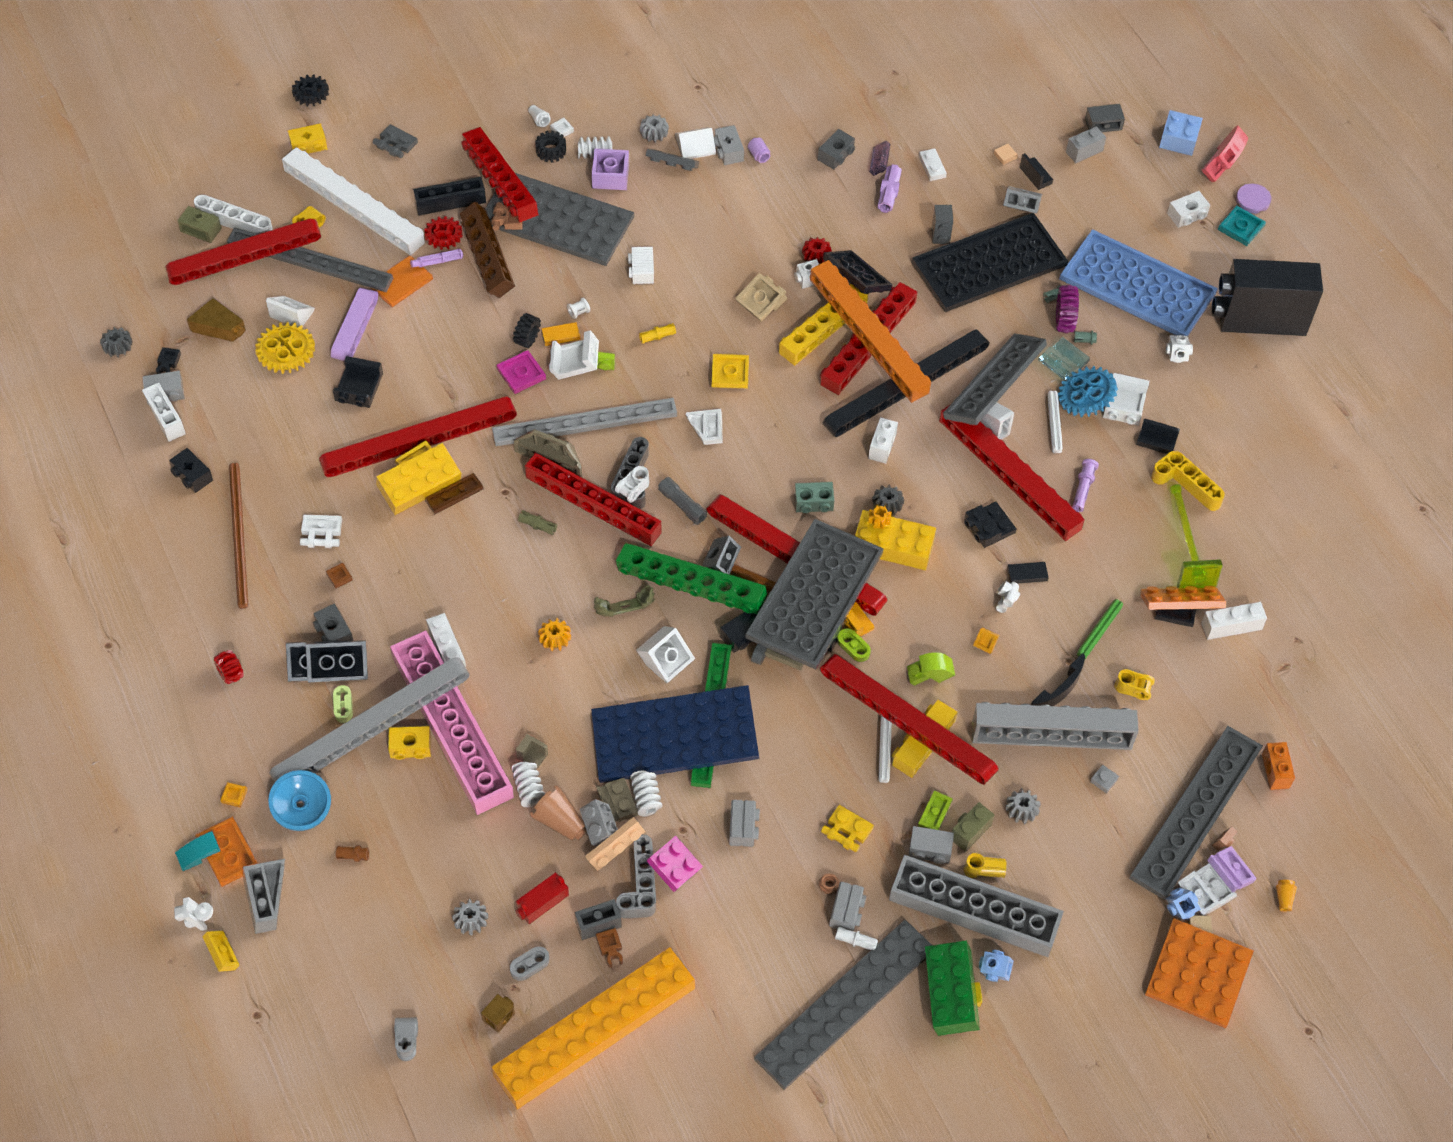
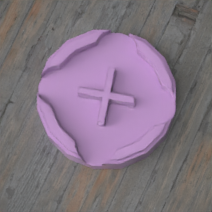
(1253, 198)

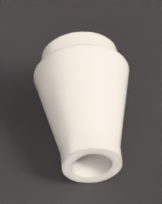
(539, 116)

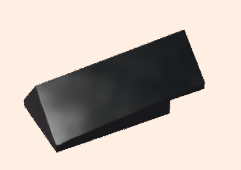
(327, 661)

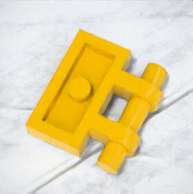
(850, 824)

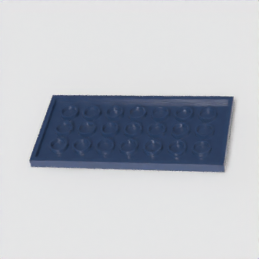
(675, 733)

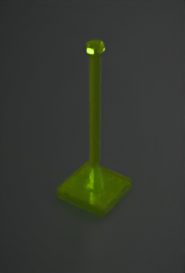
(1194, 572)

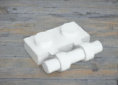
(321, 525)

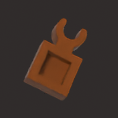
(609, 944)

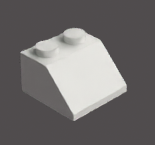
(666, 653)

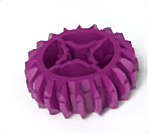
(1067, 308)

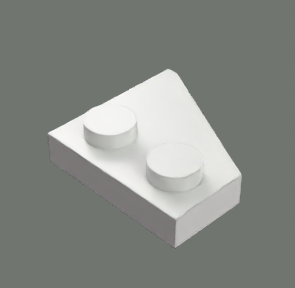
(707, 425)

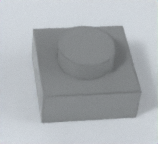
(1104, 779)

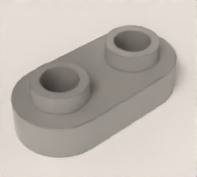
(528, 963)

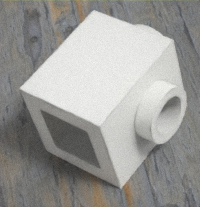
(803, 273)

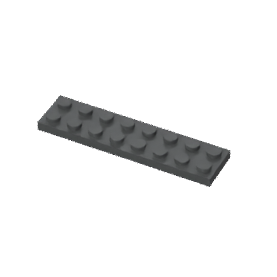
(995, 379)

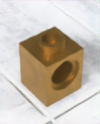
(498, 1012)

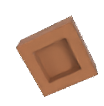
(1226, 839)

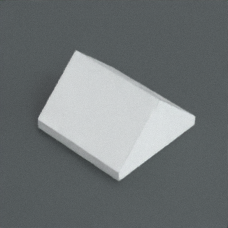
(696, 143)
(289, 310)

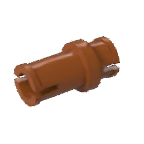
(356, 853)

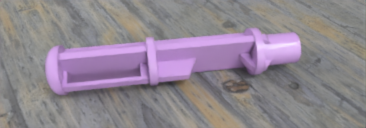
(437, 258)

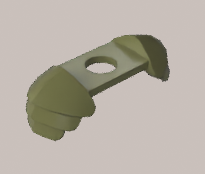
(642, 600)

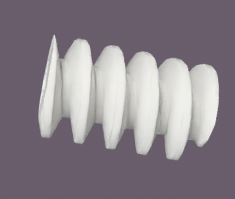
(588, 147)
(528, 783)
(646, 793)

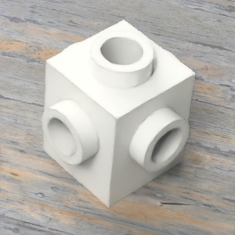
(1179, 348)

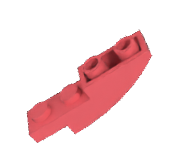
(1226, 155)

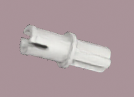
(856, 939)

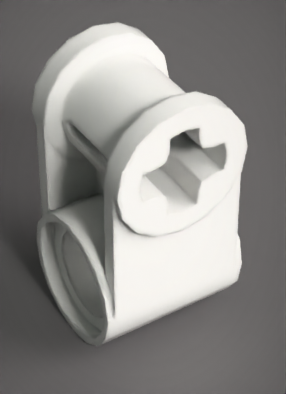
(631, 486)

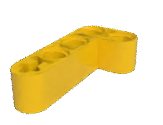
(1190, 477)

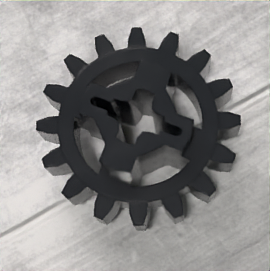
(310, 90)

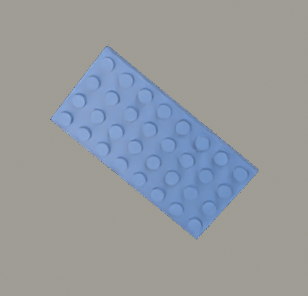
(1138, 284)

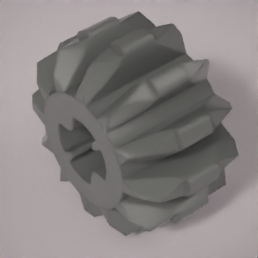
(116, 342)
(890, 498)

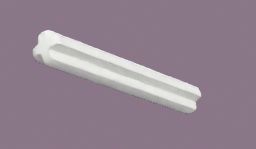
(1054, 418)
(885, 750)

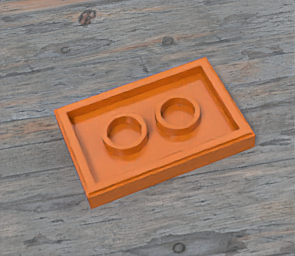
(405, 281)
(233, 852)

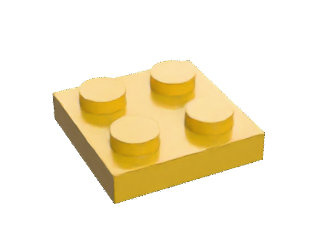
(730, 371)

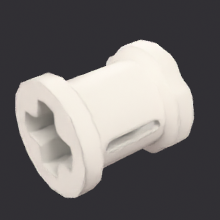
(578, 308)

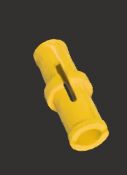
(657, 333)

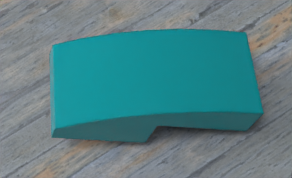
(198, 849)

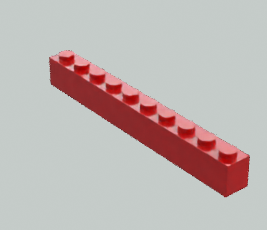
(1017, 476)

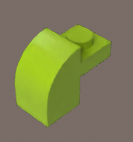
(933, 666)

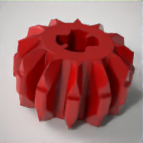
(815, 249)
(228, 667)

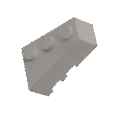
(263, 891)

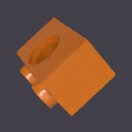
(1278, 765)

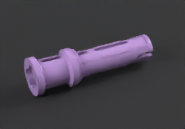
(1086, 478)

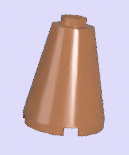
(559, 814)

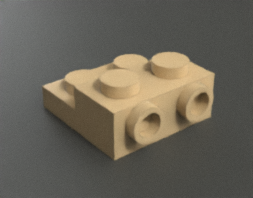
(762, 297)

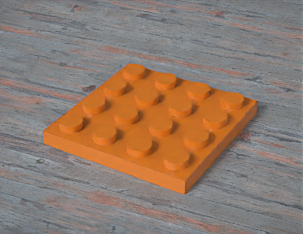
(1199, 973)

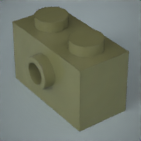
(199, 224)
(972, 826)

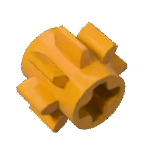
(879, 517)

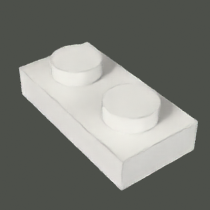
(932, 164)

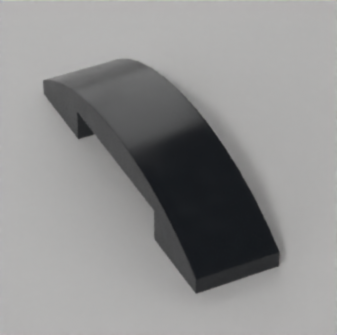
(1065, 688)

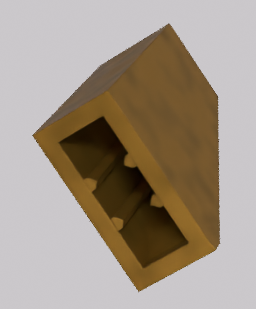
(216, 321)

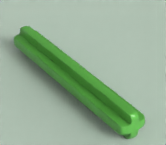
(1100, 628)

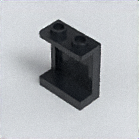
(358, 382)

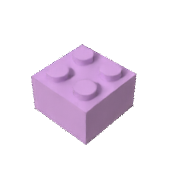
(610, 169)

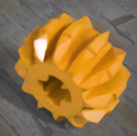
(554, 634)

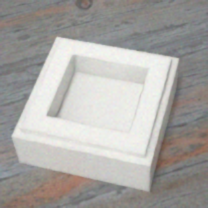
(562, 126)

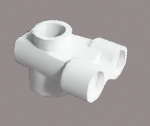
(1009, 595)

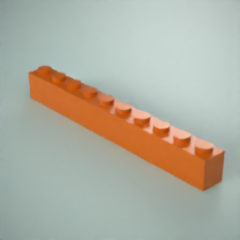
(870, 331)

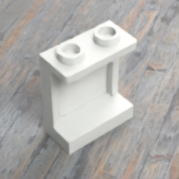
(574, 357)
(1129, 400)

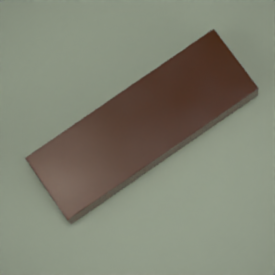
(454, 493)

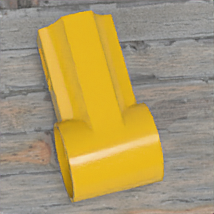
(986, 866)

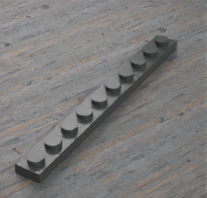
(326, 264)

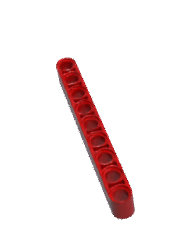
(243, 251)

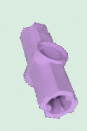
(889, 188)

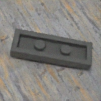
(672, 160)

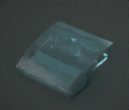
(1064, 358)

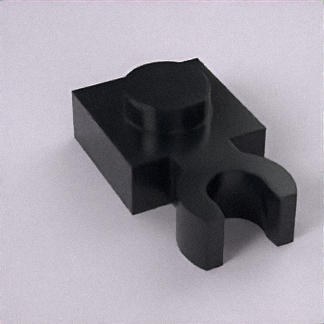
(167, 359)

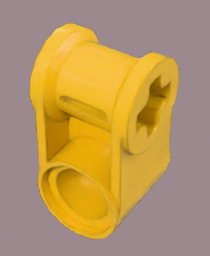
(310, 212)
(1135, 685)

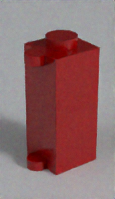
(541, 898)

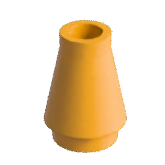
(1286, 892)

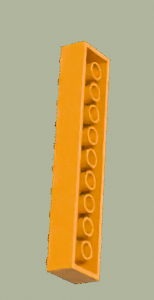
(593, 1028)

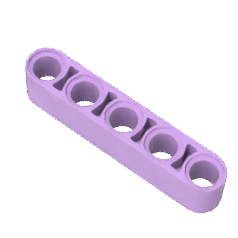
(354, 324)

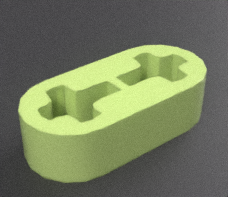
(338, 704)

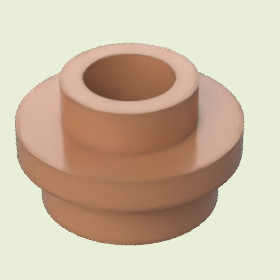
(829, 878)

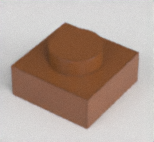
(339, 575)

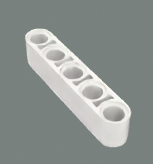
(233, 216)

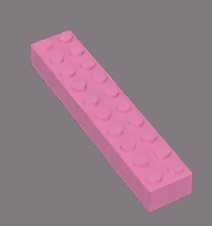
(455, 728)

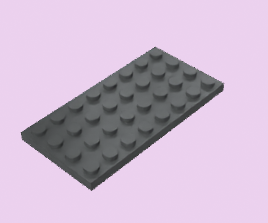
(570, 222)
(814, 594)

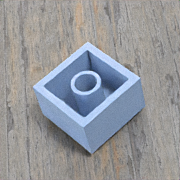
(1180, 132)

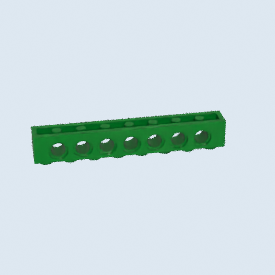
(660, 567)

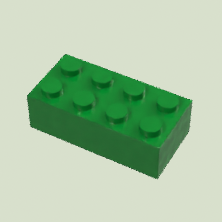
(952, 988)

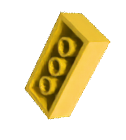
(418, 478)
(902, 540)

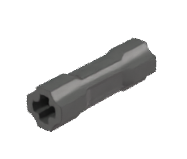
(672, 491)

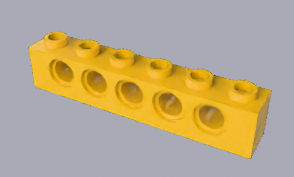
(812, 332)

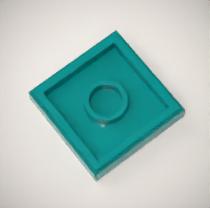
(1241, 225)

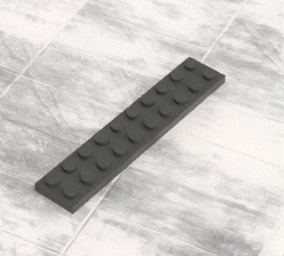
(1196, 813)
(843, 1005)

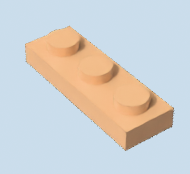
(615, 844)

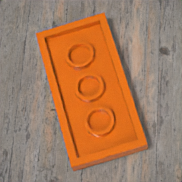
(1183, 598)

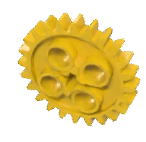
(279, 353)

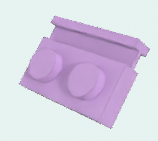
(1231, 869)

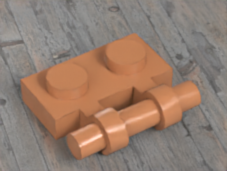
(508, 221)

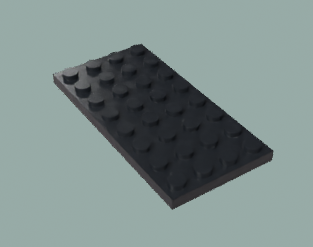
(989, 262)

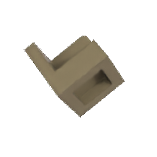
(532, 750)

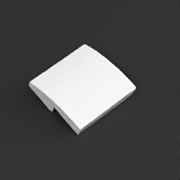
(1208, 888)

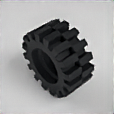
(550, 139)
(526, 330)

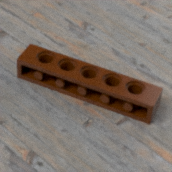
(487, 250)

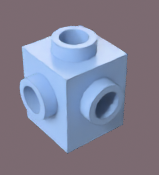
(1188, 906)
(996, 966)

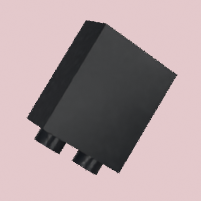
(1268, 297)

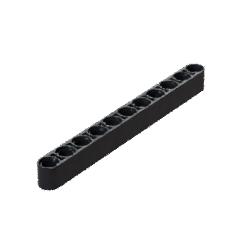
(889, 393)

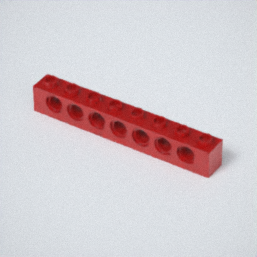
(499, 174)
(854, 354)
(593, 499)

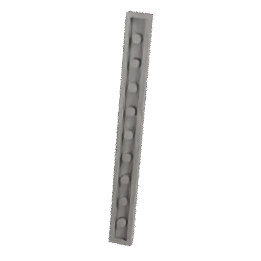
(588, 420)

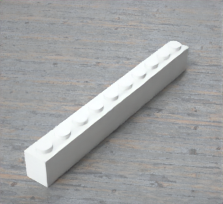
(353, 201)

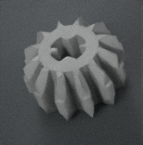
(654, 128)
(1028, 809)
(470, 909)

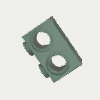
(814, 493)

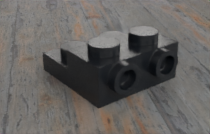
(989, 524)

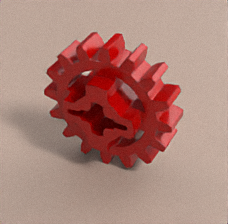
(443, 232)

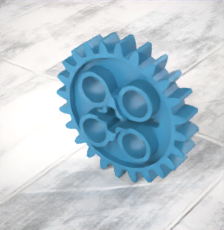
(1087, 391)

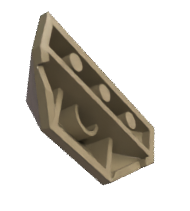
(548, 446)

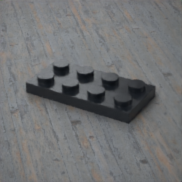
(858, 272)

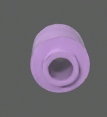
(759, 150)

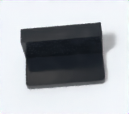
(1035, 172)
(1158, 436)

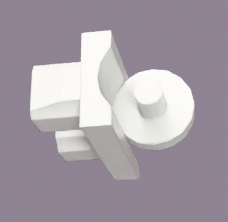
(193, 913)

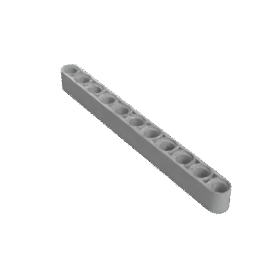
(375, 719)

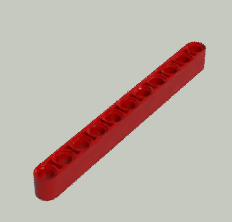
(405, 439)
(778, 543)
(909, 719)

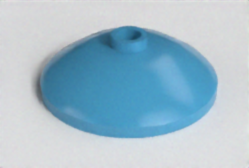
(297, 787)

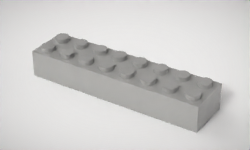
(1054, 726)
(976, 905)

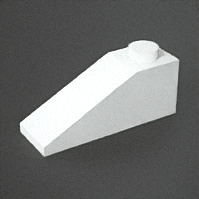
(164, 412)

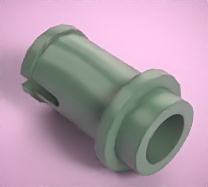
(1051, 295)
(1085, 337)

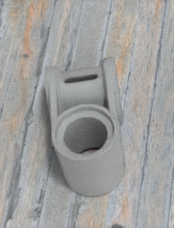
(406, 1035)

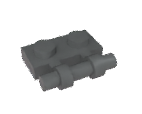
(398, 138)

